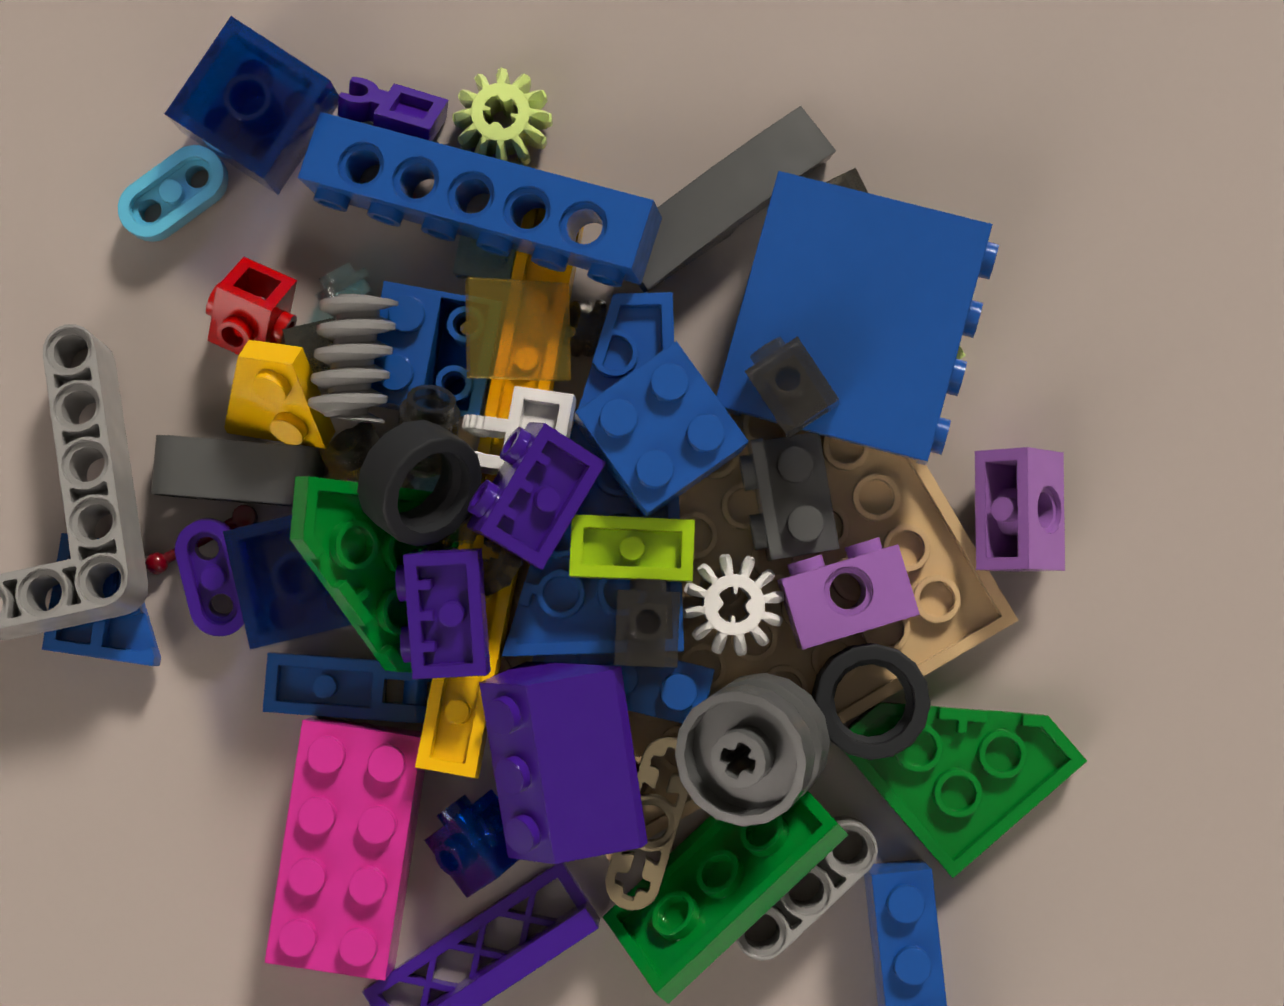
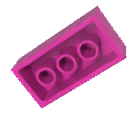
(346, 849)

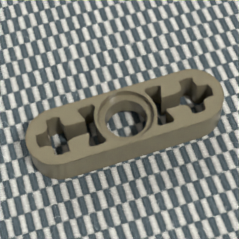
(652, 870)

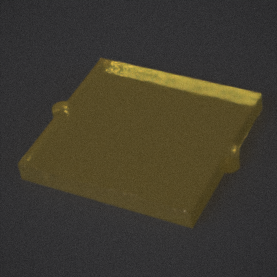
(517, 329)

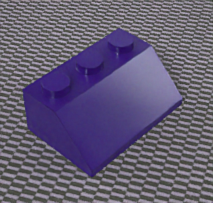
(563, 761)

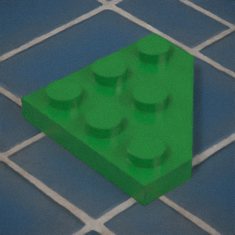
(355, 559)
(966, 774)

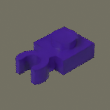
(395, 110)

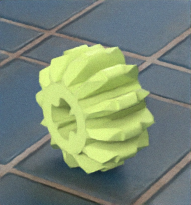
(514, 102)

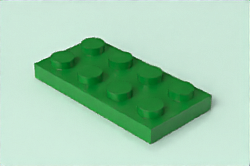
(718, 889)

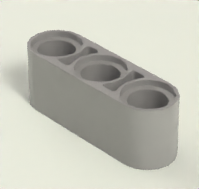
(835, 879)

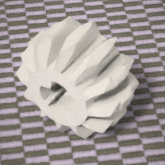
(753, 606)

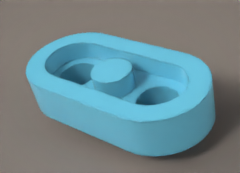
(172, 189)

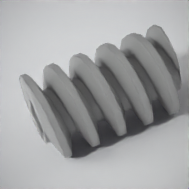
(352, 357)

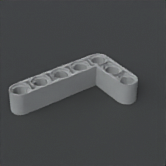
(83, 501)

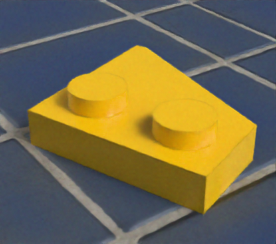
(273, 396)

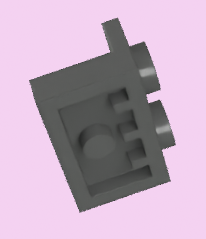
(790, 496)

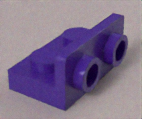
(534, 492)
(444, 613)

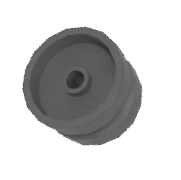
(752, 749)

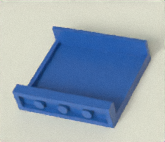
(875, 301)

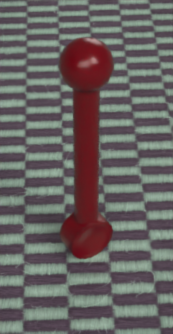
(242, 516)

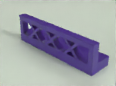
(508, 965)

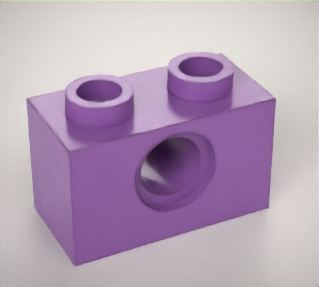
(1019, 510)
(883, 598)

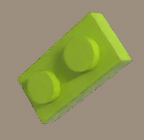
(632, 548)

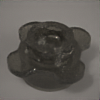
(588, 324)

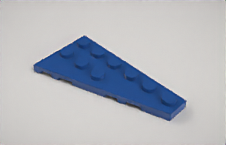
(578, 614)

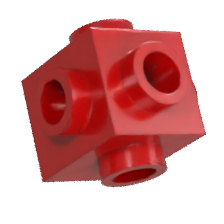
(242, 313)

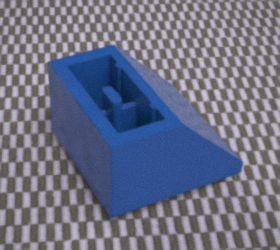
(427, 347)

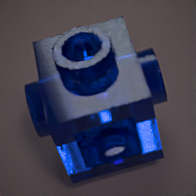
(471, 842)

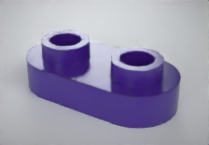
(207, 577)

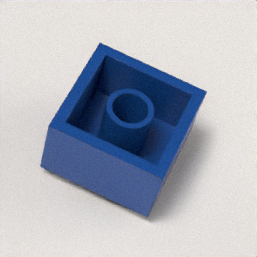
(660, 430)

